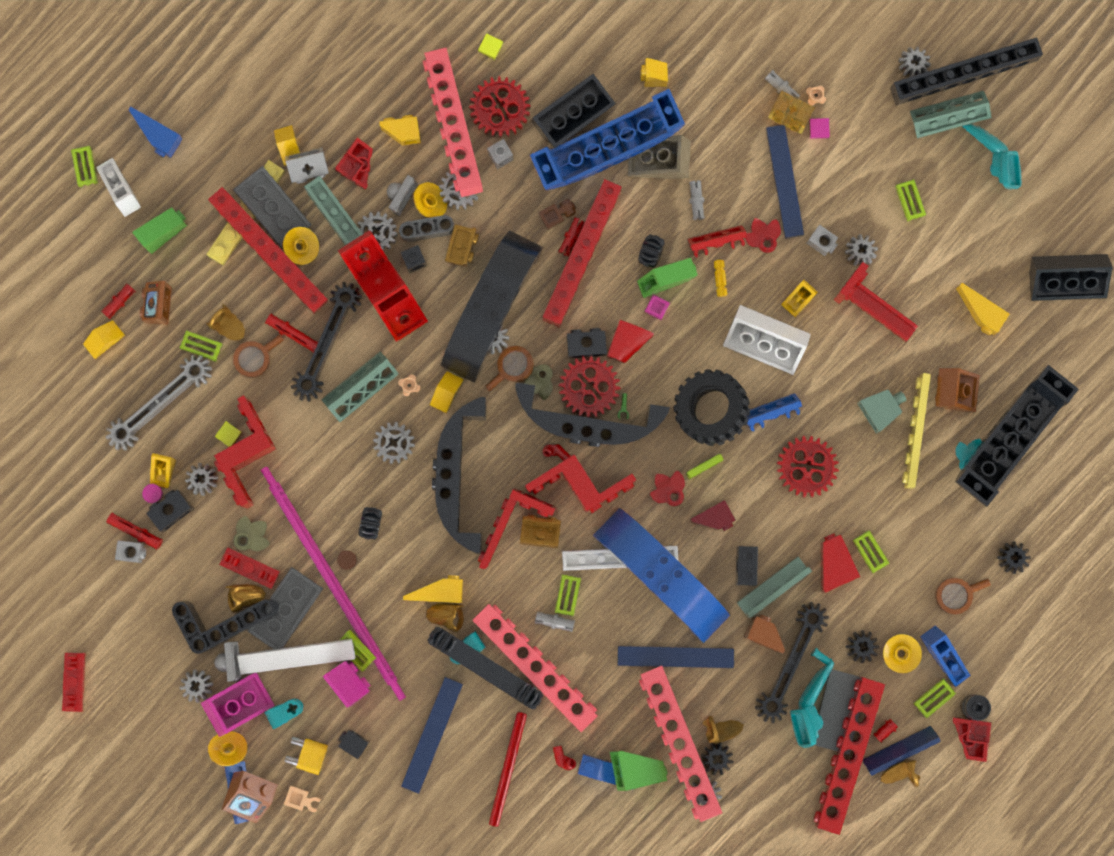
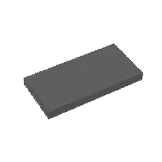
(270, 205)
(295, 598)
(835, 708)

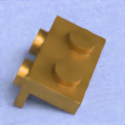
(461, 245)
(540, 531)

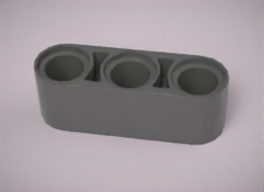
(434, 222)

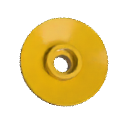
(429, 193)
(308, 242)
(911, 657)
(229, 742)

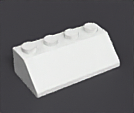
(766, 340)

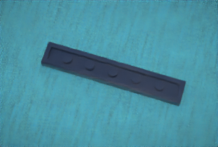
(784, 181)
(675, 657)
(432, 735)

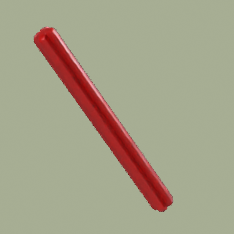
(507, 769)

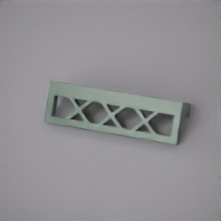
(951, 116)
(332, 210)
(343, 393)
(773, 587)

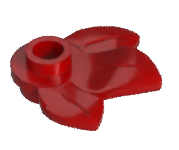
(762, 232)
(668, 486)

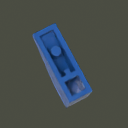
(161, 138)
(945, 655)
(597, 769)

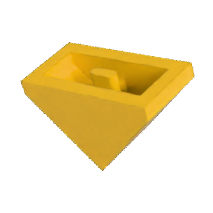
(286, 142)
(799, 298)
(103, 338)
(446, 392)
(161, 470)

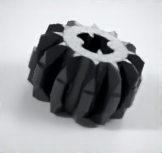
(651, 251)
(370, 523)
(1021, 557)
(868, 644)
(724, 759)

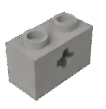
(316, 161)

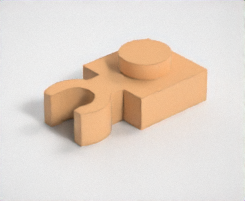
(298, 798)

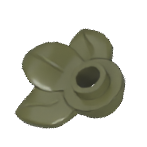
(542, 384)
(253, 533)

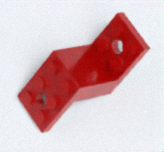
(383, 285)
(244, 453)
(580, 484)

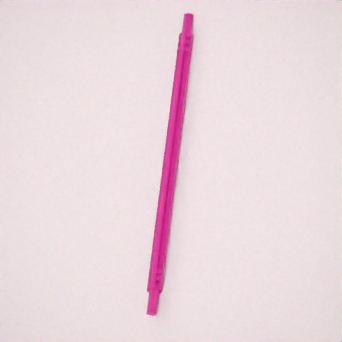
(332, 582)

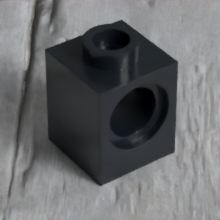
(413, 259)
(353, 743)

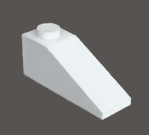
(118, 187)

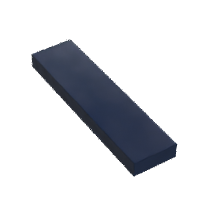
(901, 750)

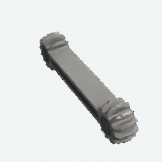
(158, 402)

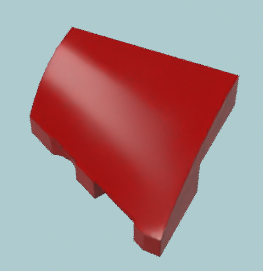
(356, 163)
(627, 341)
(974, 737)

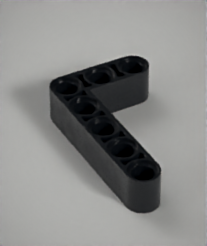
(224, 627)

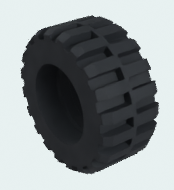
(698, 387)

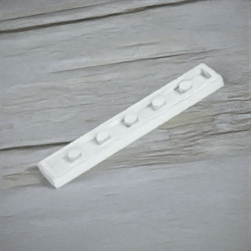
(597, 559)
(296, 656)

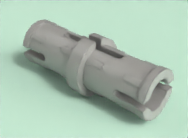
(780, 85)
(696, 200)
(554, 621)

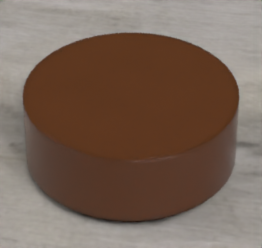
(347, 560)

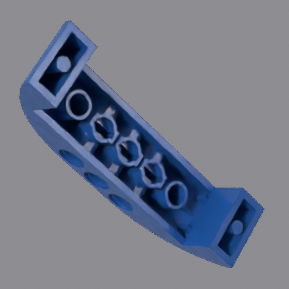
(609, 143)
(662, 574)

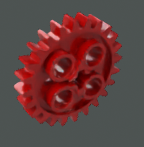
(514, 99)
(603, 375)
(809, 449)

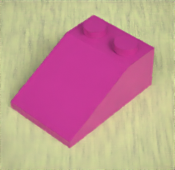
(347, 683)
(237, 704)

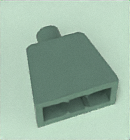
(882, 408)

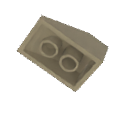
(664, 161)

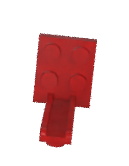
(874, 305)
(526, 501)

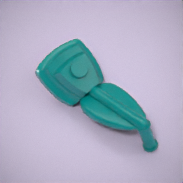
(1004, 163)
(806, 718)

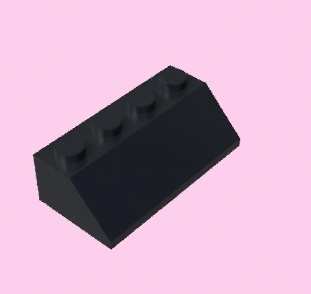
(573, 111)
(1070, 277)

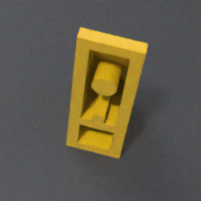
(985, 313)
(444, 590)

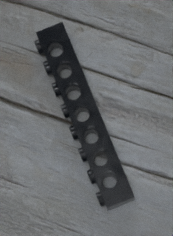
(966, 71)

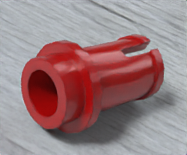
(885, 730)

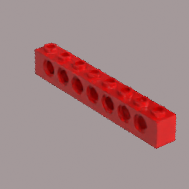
(268, 250)
(582, 253)
(835, 822)

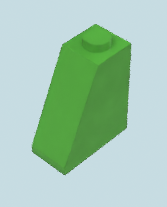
(160, 229)
(667, 277)
(636, 771)

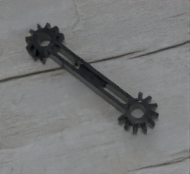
(326, 341)
(792, 662)
(485, 668)

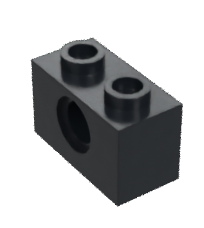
(598, 346)
(181, 509)
(746, 565)

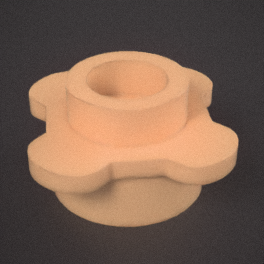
(816, 90)
(404, 384)

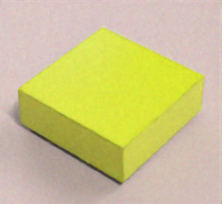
(490, 46)
(228, 434)

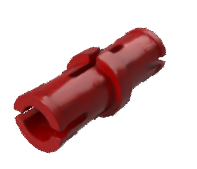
(571, 237)
(118, 301)

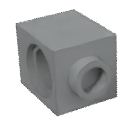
(500, 154)
(815, 244)
(122, 549)

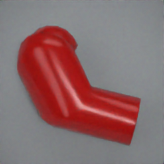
(555, 450)
(562, 760)

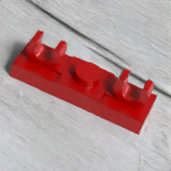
(717, 239)
(249, 568)
(73, 682)

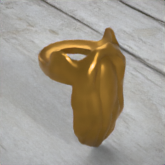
(227, 324)
(244, 596)
(444, 615)
(722, 731)
(901, 771)

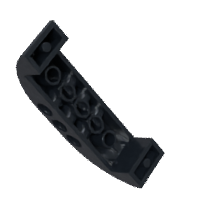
(490, 305)
(620, 432)
(1014, 434)
(452, 441)

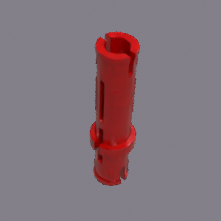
(286, 329)
(129, 528)

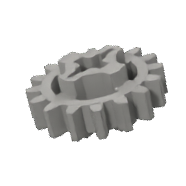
(450, 192)
(383, 227)
(401, 437)

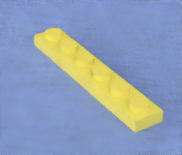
(229, 237)
(917, 422)

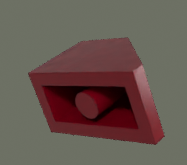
(715, 517)

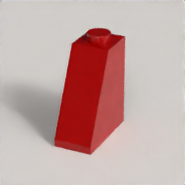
(836, 563)

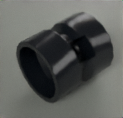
(975, 707)

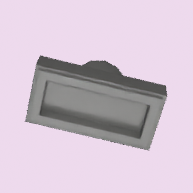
(401, 194)
(228, 661)

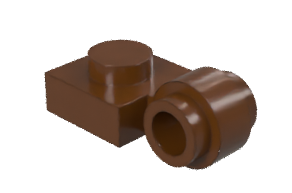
(553, 216)

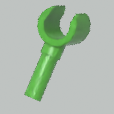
(623, 406)

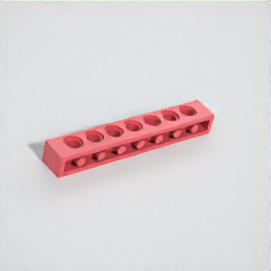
(440, 60)
(658, 677)
(579, 720)

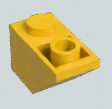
(654, 73)
(402, 130)

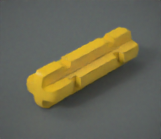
(720, 278)

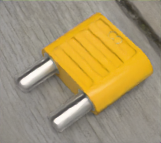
(311, 755)

